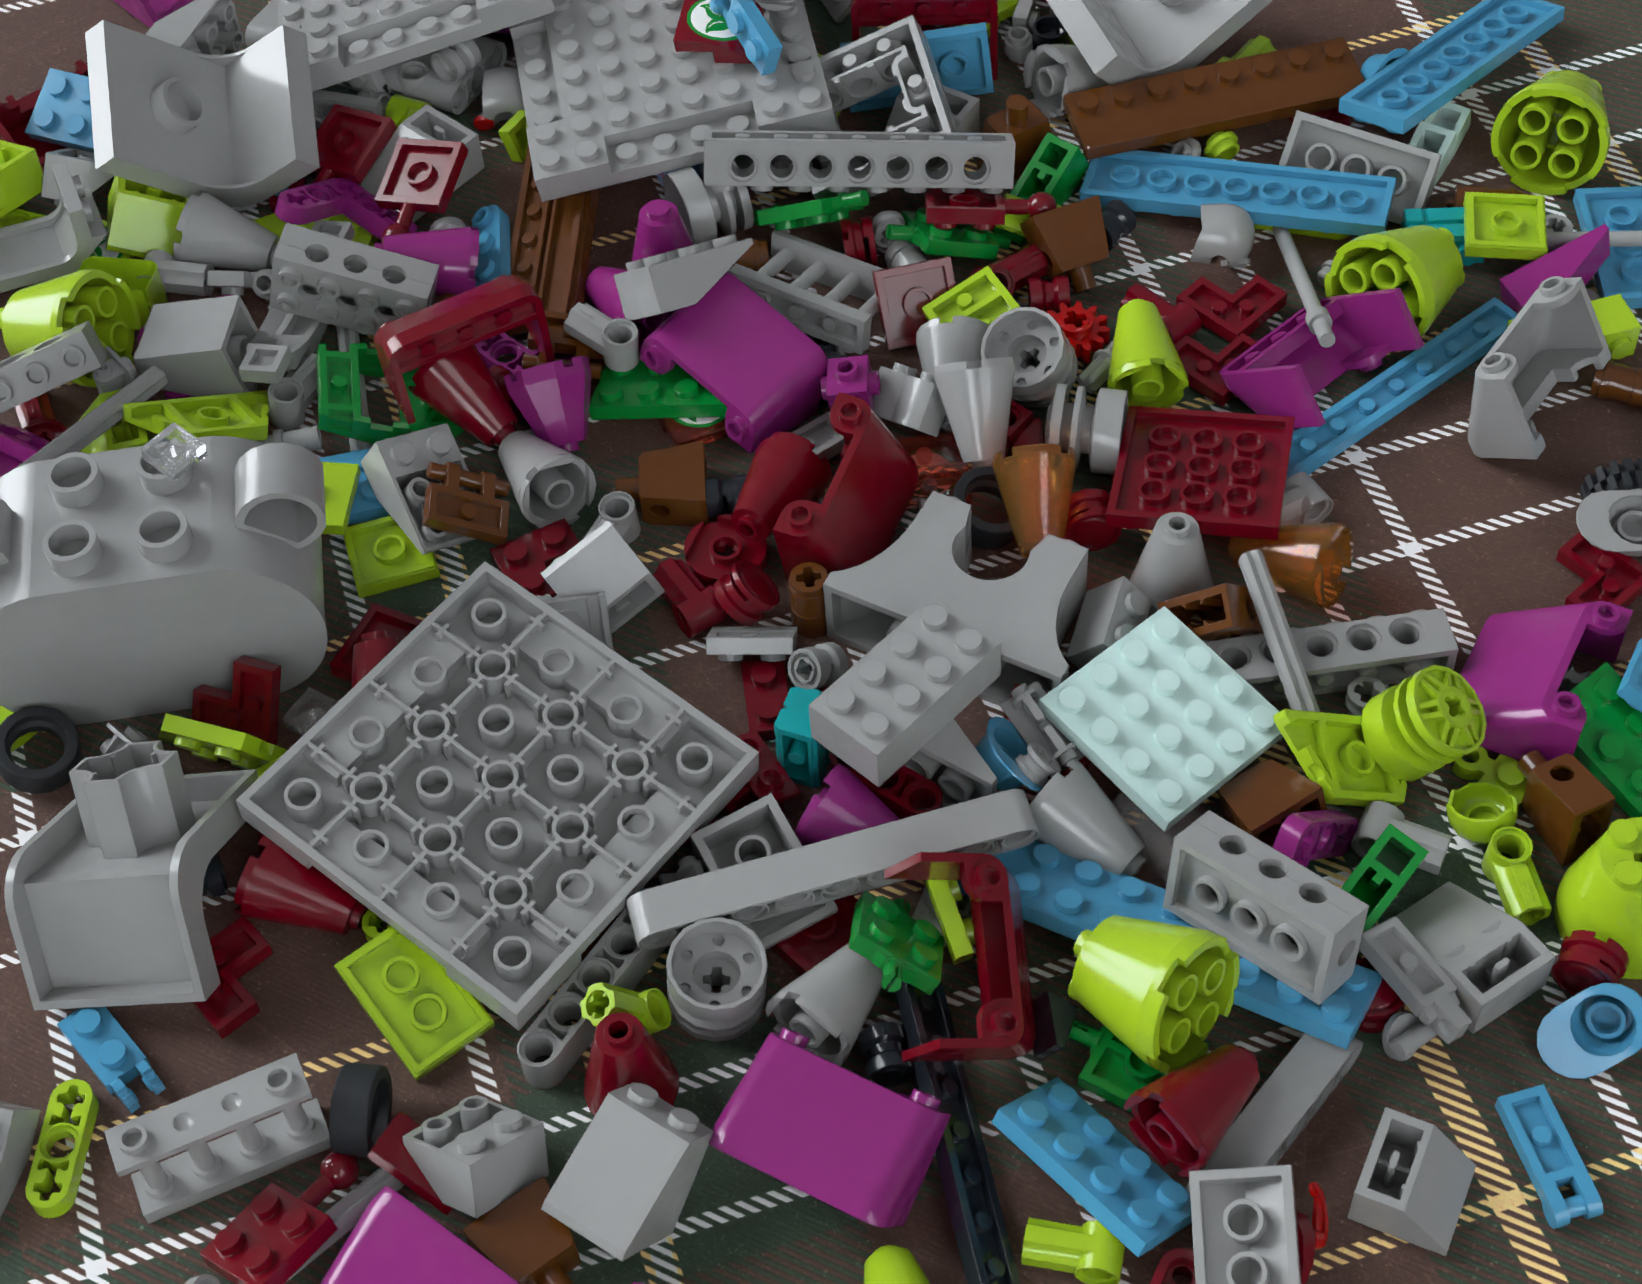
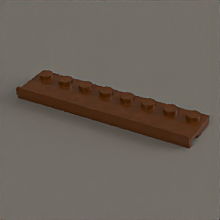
(1212, 98)
(552, 244)

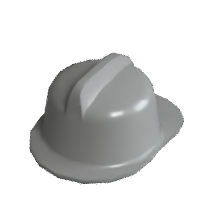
(1612, 520)

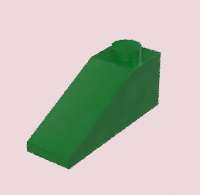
(1053, 170)
(1384, 872)

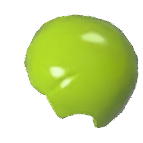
(1480, 810)

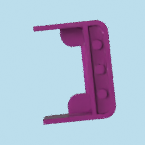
(1291, 366)

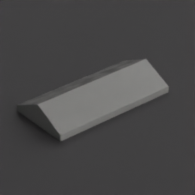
(1341, 148)
(1245, 1226)

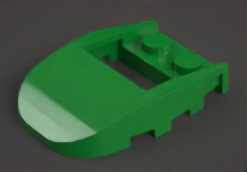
(341, 401)

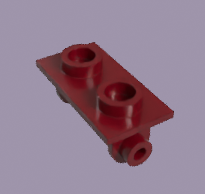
(771, 775)

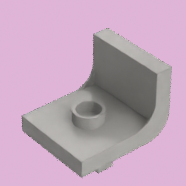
(1150, 36)
(201, 120)
(115, 882)

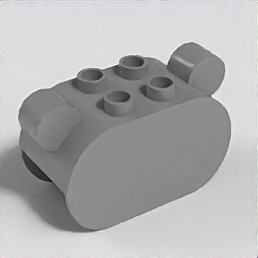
(149, 586)

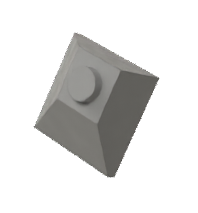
(79, 163)

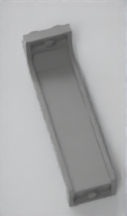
(55, 242)

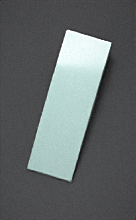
(1443, 133)

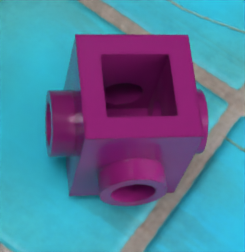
(850, 376)

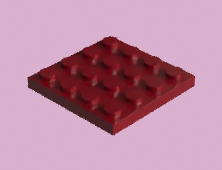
(1202, 463)

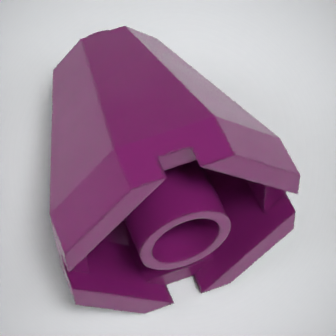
(554, 400)

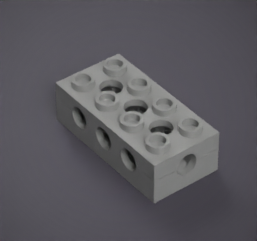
(324, 266)
(1265, 906)

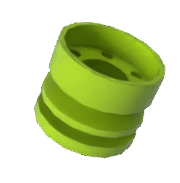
(1423, 723)

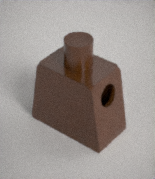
(1026, 125)
(1071, 240)
(670, 485)
(1224, 610)
(1266, 796)
(1565, 804)
(525, 1239)

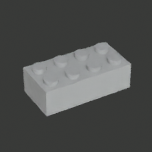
(905, 690)

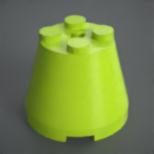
(1553, 133)
(1411, 258)
(66, 302)
(1605, 892)
(1155, 985)

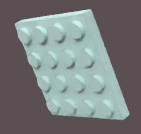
(1163, 717)

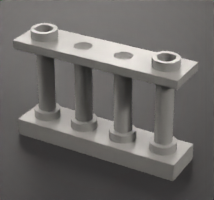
(809, 312)
(231, 1159)

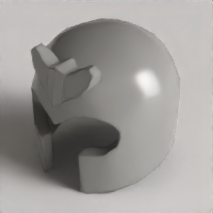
(1224, 232)

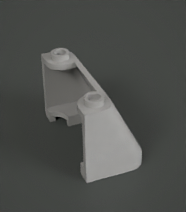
(1540, 347)

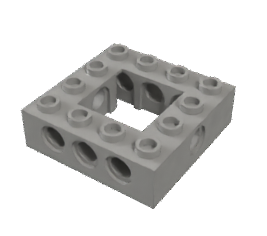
(880, 62)

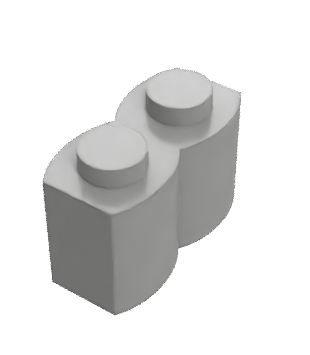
(910, 399)

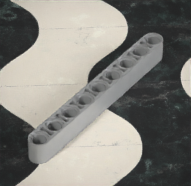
(829, 867)

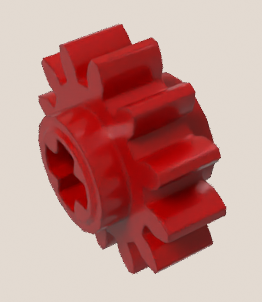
(1083, 328)

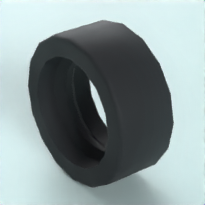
(983, 533)
(33, 720)
(359, 1108)

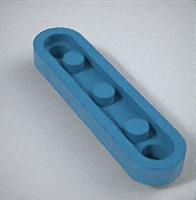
(494, 244)

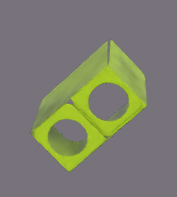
(143, 289)

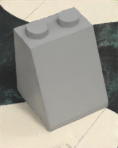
(198, 345)
(630, 1172)

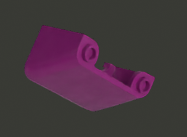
(745, 358)
(831, 1131)
(406, 1246)

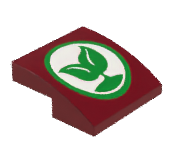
(705, 31)

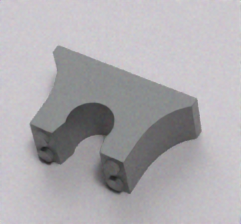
(933, 558)

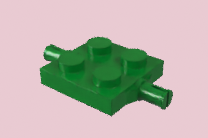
(811, 212)
(957, 242)
(897, 943)
(1112, 1068)

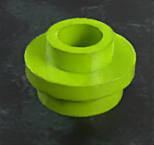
(1222, 146)

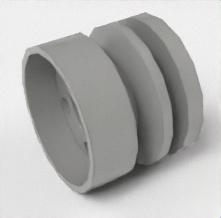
(704, 207)
(1032, 338)
(1088, 428)
(720, 955)

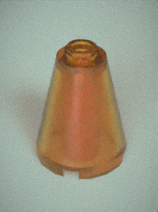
(1036, 491)
(1304, 559)

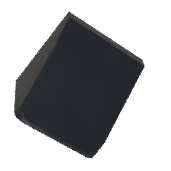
(1052, 1023)

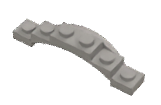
(286, 336)

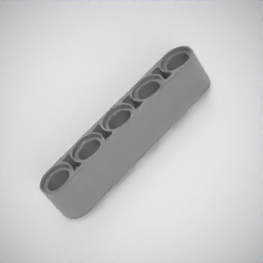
(568, 1043)
(1284, 1104)

